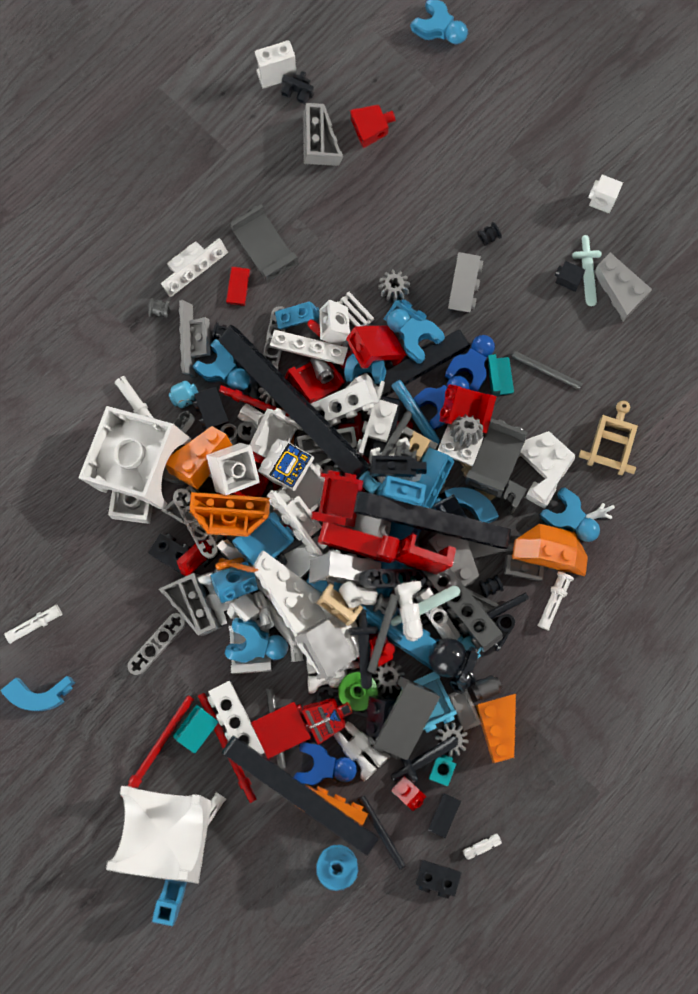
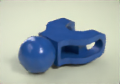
(473, 361)
(437, 397)
(325, 766)

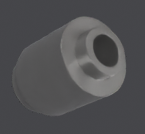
(486, 687)

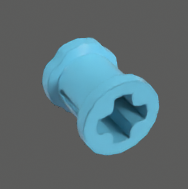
(369, 482)

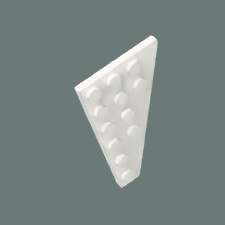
(291, 597)

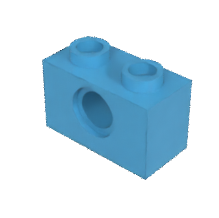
(233, 583)

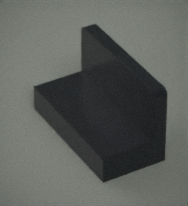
(444, 815)

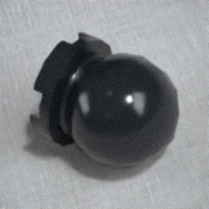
(451, 659)

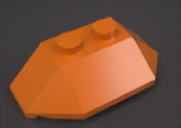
(229, 513)
(552, 549)

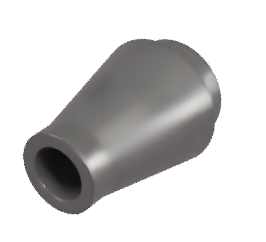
(322, 370)

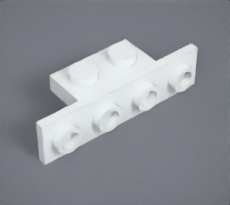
(191, 264)
(308, 347)
(379, 422)
(299, 518)

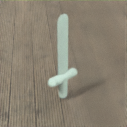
(587, 263)
(432, 602)

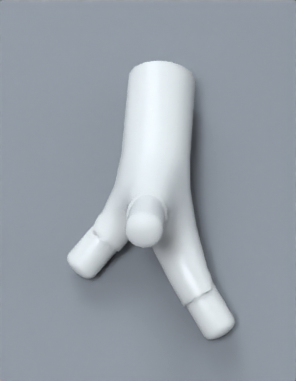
(601, 512)

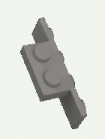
(194, 338)

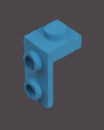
(297, 315)

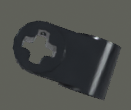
(505, 631)

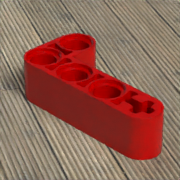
(359, 543)

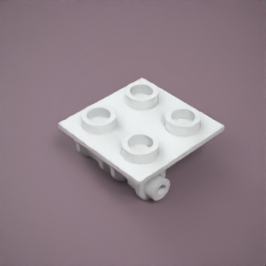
(455, 451)

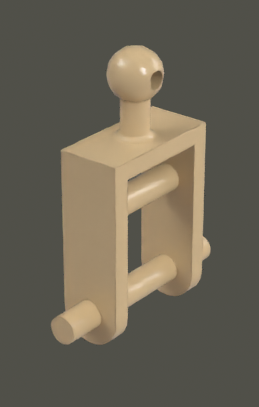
(622, 408)

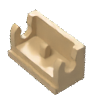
(418, 443)
(336, 605)

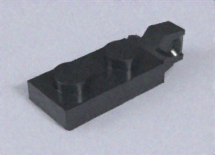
(396, 466)

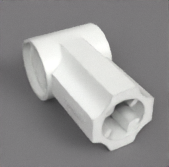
(250, 414)
(357, 595)

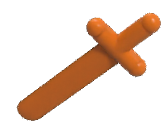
(235, 563)

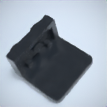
(377, 714)

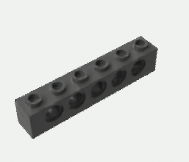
(482, 640)

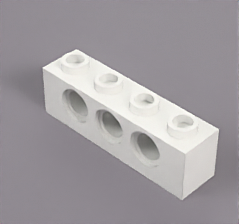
(366, 395)
(227, 692)

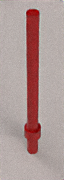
(238, 395)
(135, 780)
(244, 782)

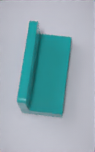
(500, 375)
(195, 729)

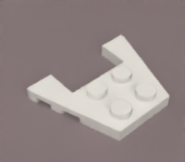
(549, 459)

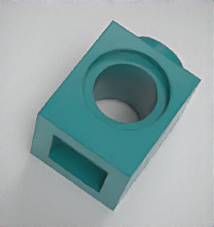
(442, 779)

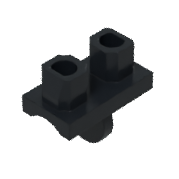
(299, 84)

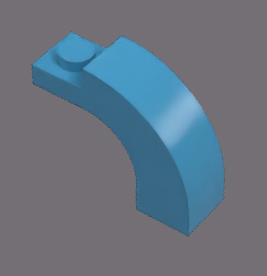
(473, 501)
(24, 698)
(169, 903)

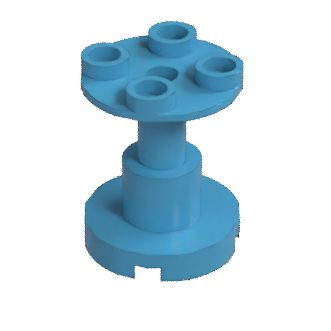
(337, 867)

